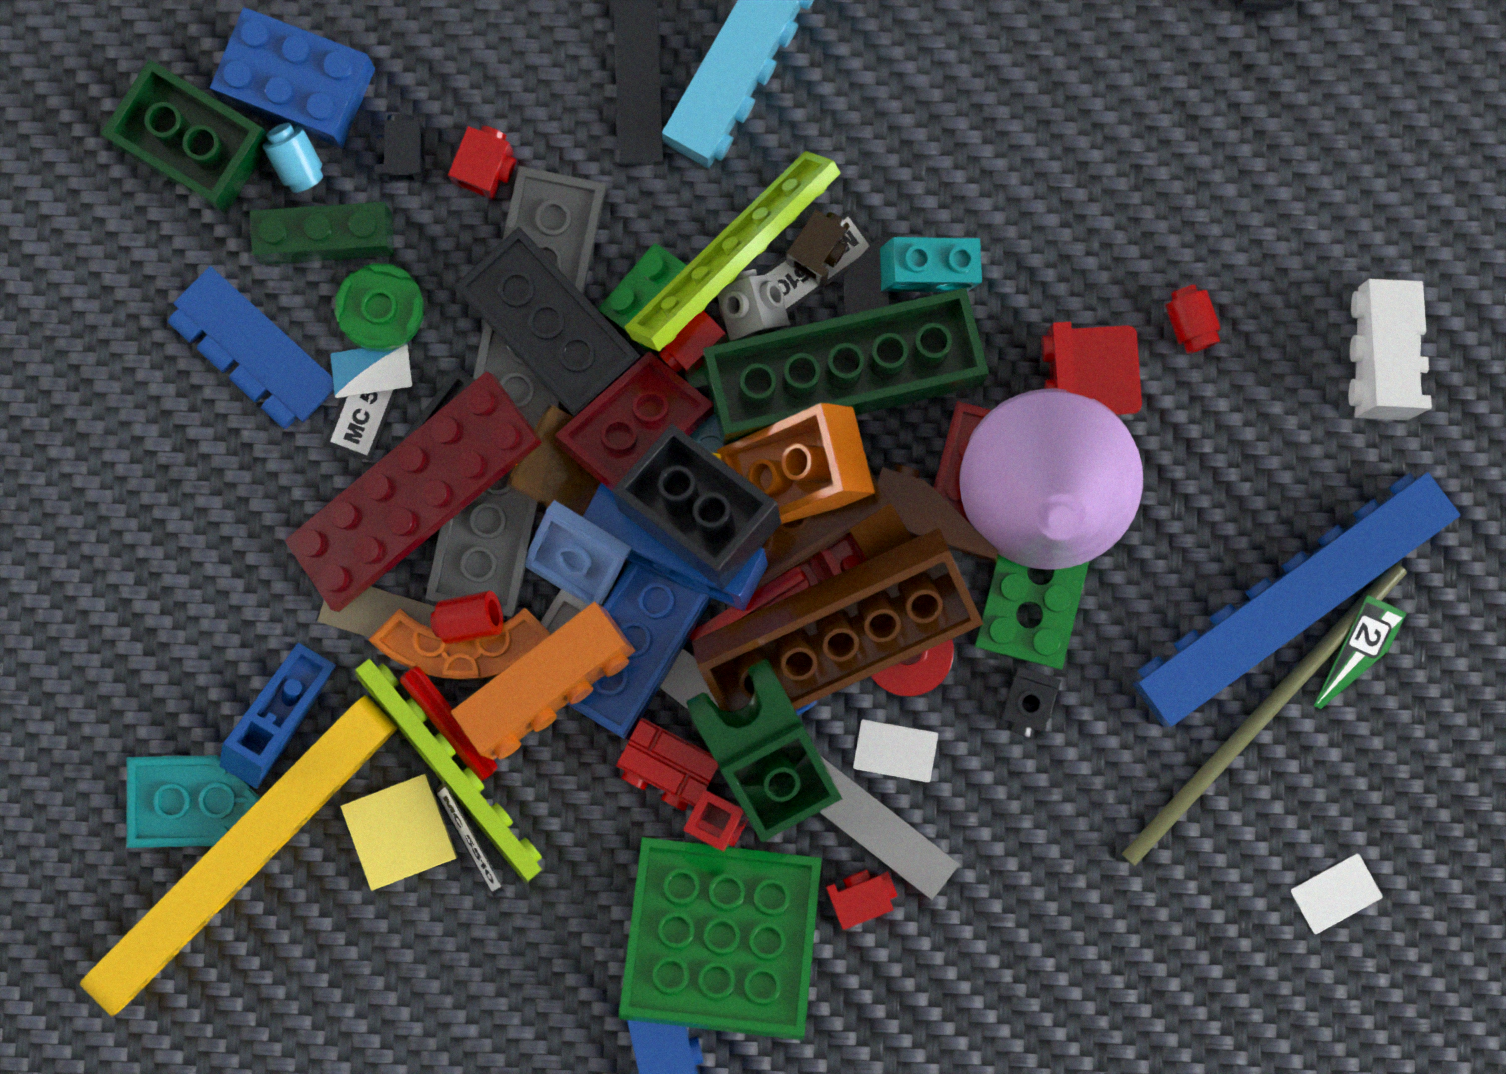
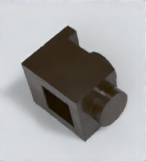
(818, 246)

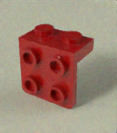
(1095, 364)

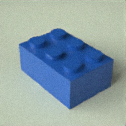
(292, 77)

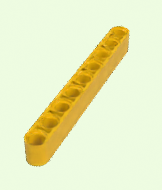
(238, 855)

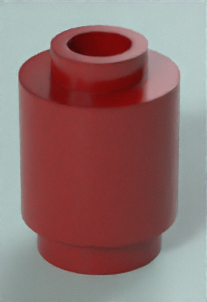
(1193, 319)

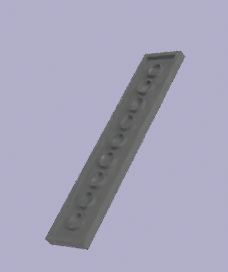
(491, 536)

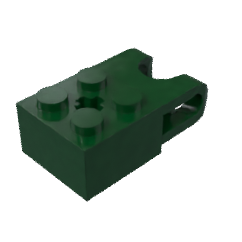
(764, 741)

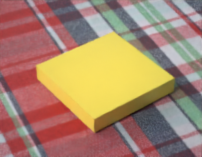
(399, 831)

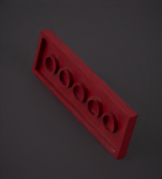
(413, 491)

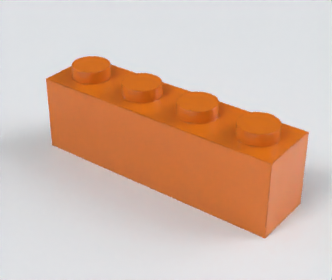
(544, 682)

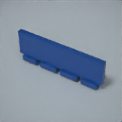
(246, 336)

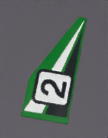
(1365, 644)

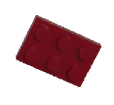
(630, 417)

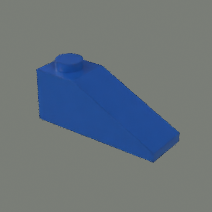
(275, 716)

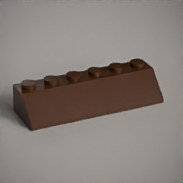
(843, 626)

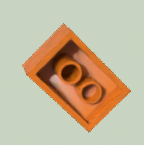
(805, 461)

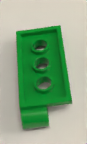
(1058, 608)

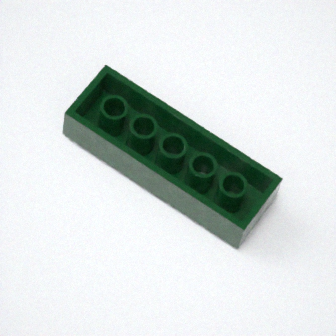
(849, 360)

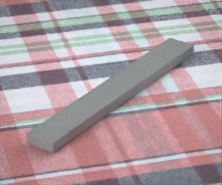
(858, 811)

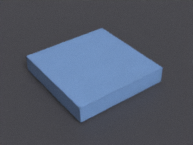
(576, 554)

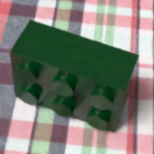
(186, 136)

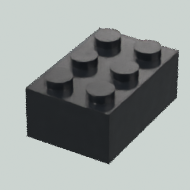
(697, 506)

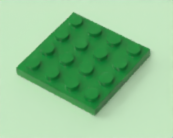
(721, 939)

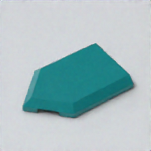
(182, 801)

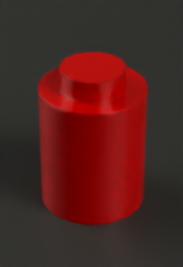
(467, 618)

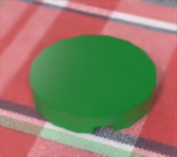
(379, 307)

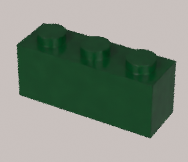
(322, 233)

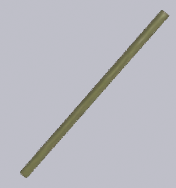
(1258, 719)

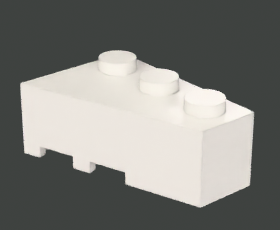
(1388, 350)

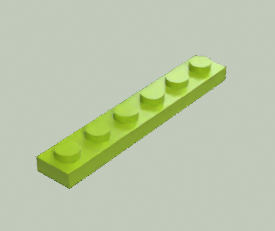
(732, 250)
(437, 754)

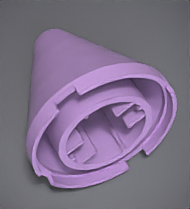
(1051, 479)

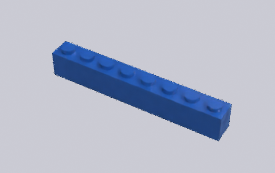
(1295, 599)

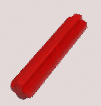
(780, 588)
(440, 714)

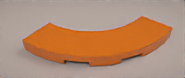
(482, 658)

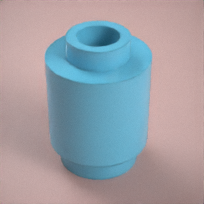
(293, 157)

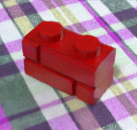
(668, 764)

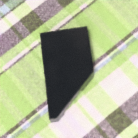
(863, 282)

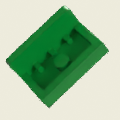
(640, 286)

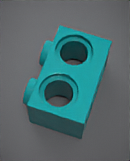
(930, 264)

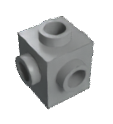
(752, 305)

